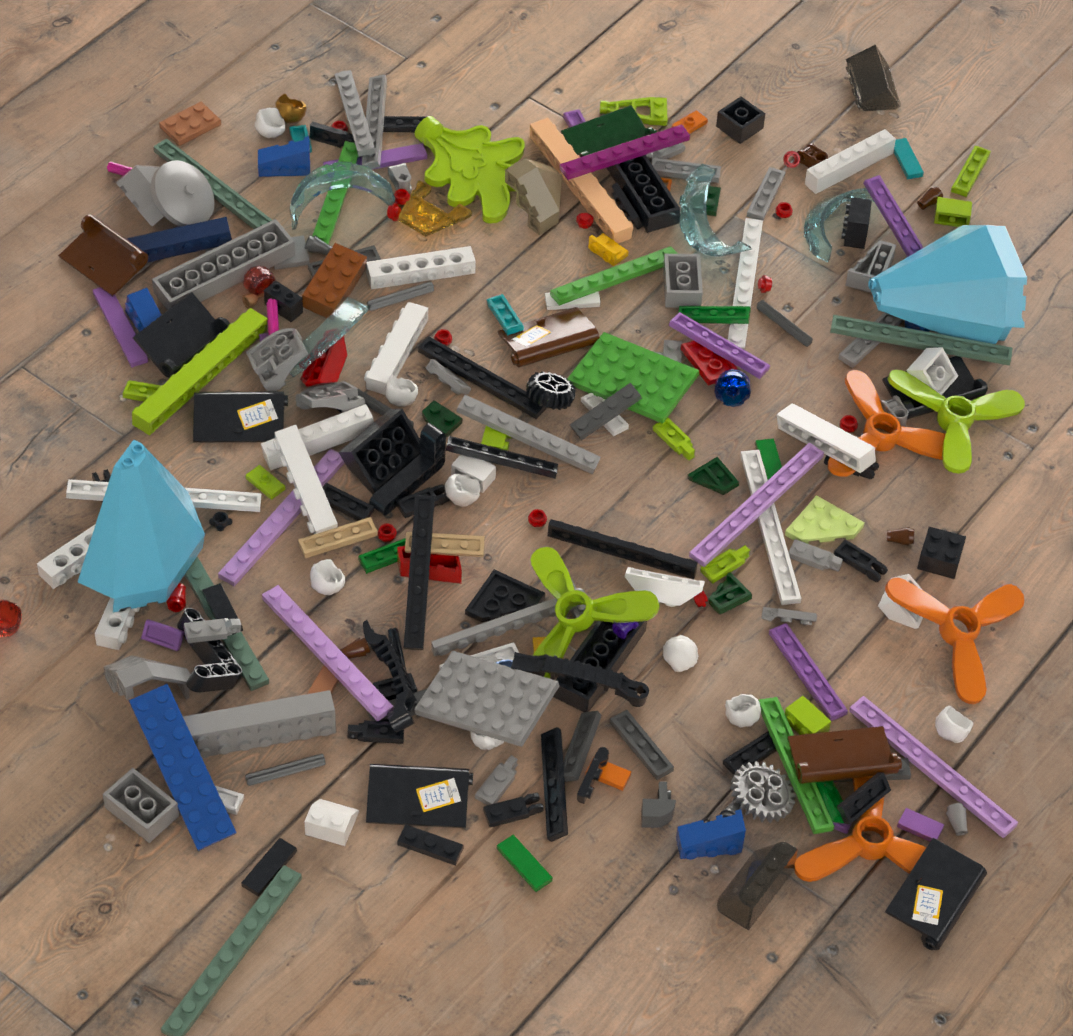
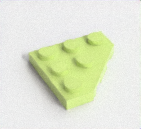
(823, 523)

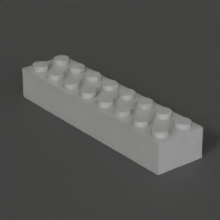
(225, 265)
(263, 724)

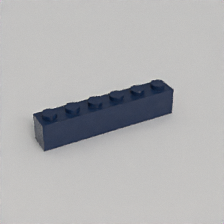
(184, 239)

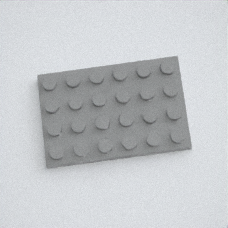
(487, 698)

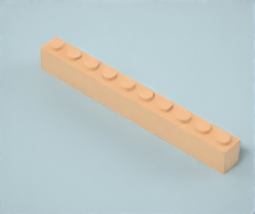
(585, 187)

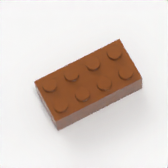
(334, 280)

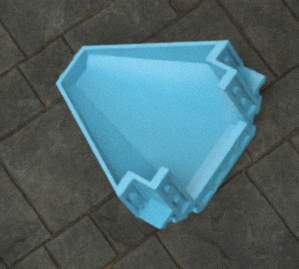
(958, 285)
(142, 533)

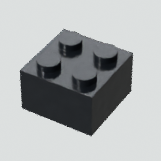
(740, 120)
(856, 222)
(941, 552)

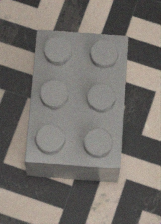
(682, 280)
(141, 805)

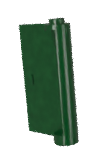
(606, 131)

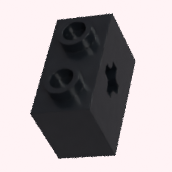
(288, 302)

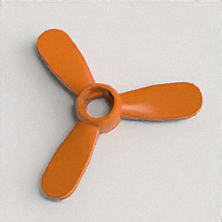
(915, 439)
(966, 663)
(836, 854)

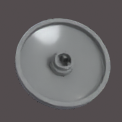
(182, 193)

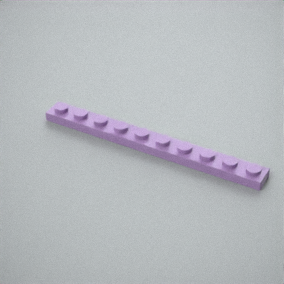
(756, 505)
(275, 524)
(327, 653)
(935, 768)

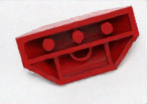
(327, 367)

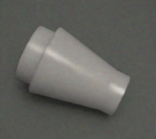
(957, 816)

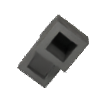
(658, 811)

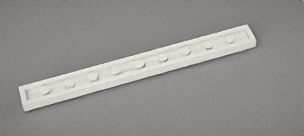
(746, 278)
(200, 497)
(771, 532)

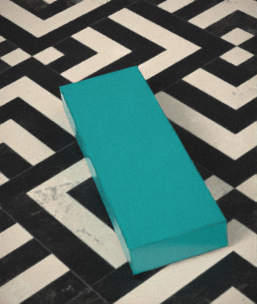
(907, 159)
(505, 314)

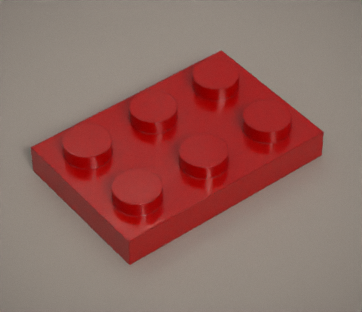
(706, 361)

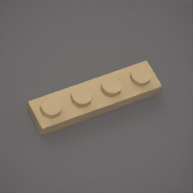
(337, 537)
(452, 544)

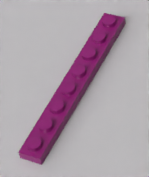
(624, 152)

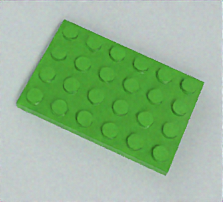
(616, 363)

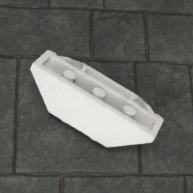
(667, 588)

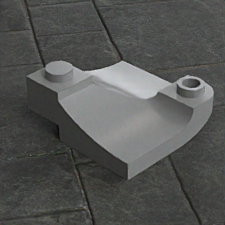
(276, 357)
(333, 395)

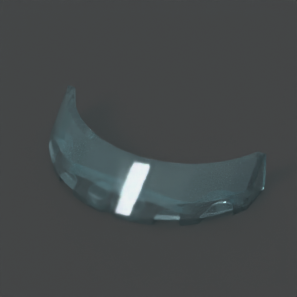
(334, 177)
(694, 216)
(814, 222)
(330, 332)

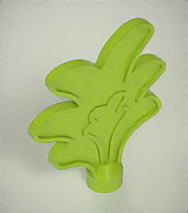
(471, 165)

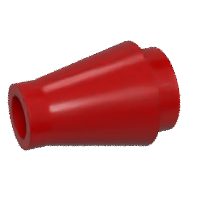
(177, 599)

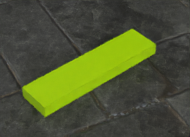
(970, 171)

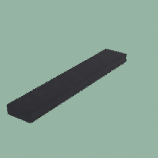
(502, 457)
(554, 784)

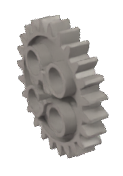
(762, 791)

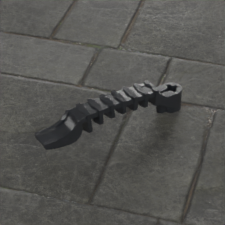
(544, 663)
(400, 717)

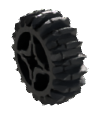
(550, 390)

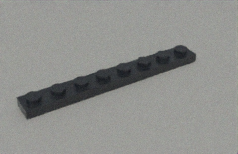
(480, 376)
(622, 549)
(419, 572)

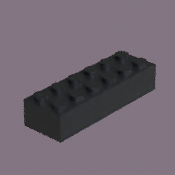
(646, 193)
(601, 649)

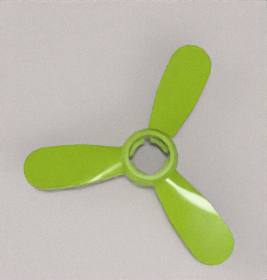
(957, 443)
(618, 607)

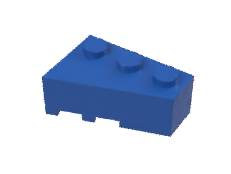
(285, 160)
(141, 308)
(711, 838)

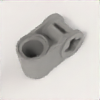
(400, 177)
(896, 408)

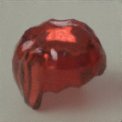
(258, 279)
(9, 618)

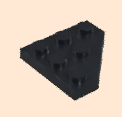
(502, 596)

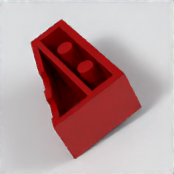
(442, 567)

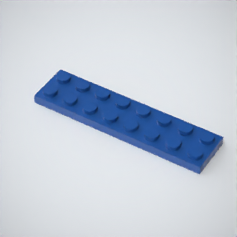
(182, 767)

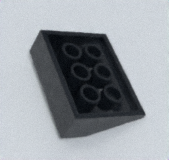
(382, 449)

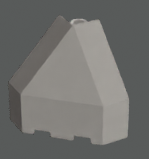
(137, 187)
(136, 670)

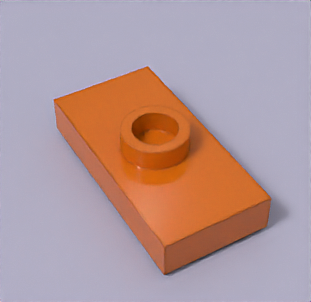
(692, 121)

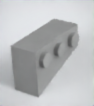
(876, 261)

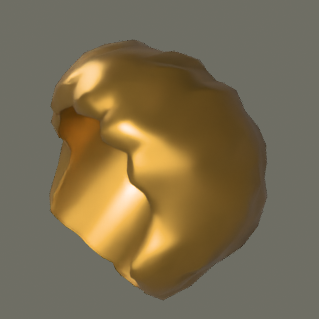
(290, 109)

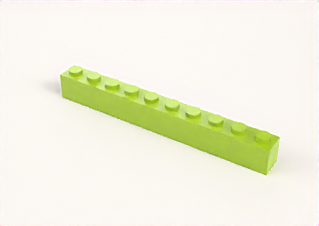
(199, 371)

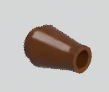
(930, 198)
(901, 536)
(356, 649)

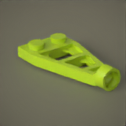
(657, 106)

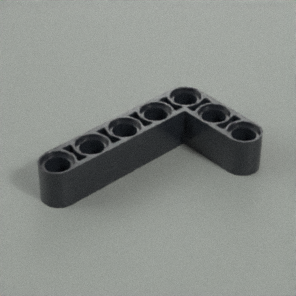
(415, 473)
(219, 667)

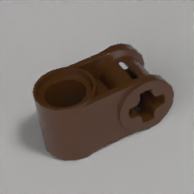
(812, 156)

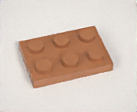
(190, 123)

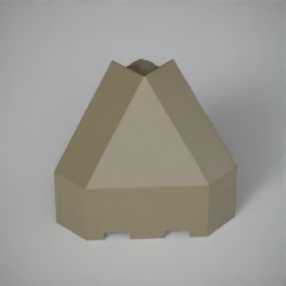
(537, 192)

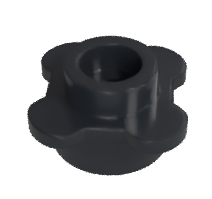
(220, 521)

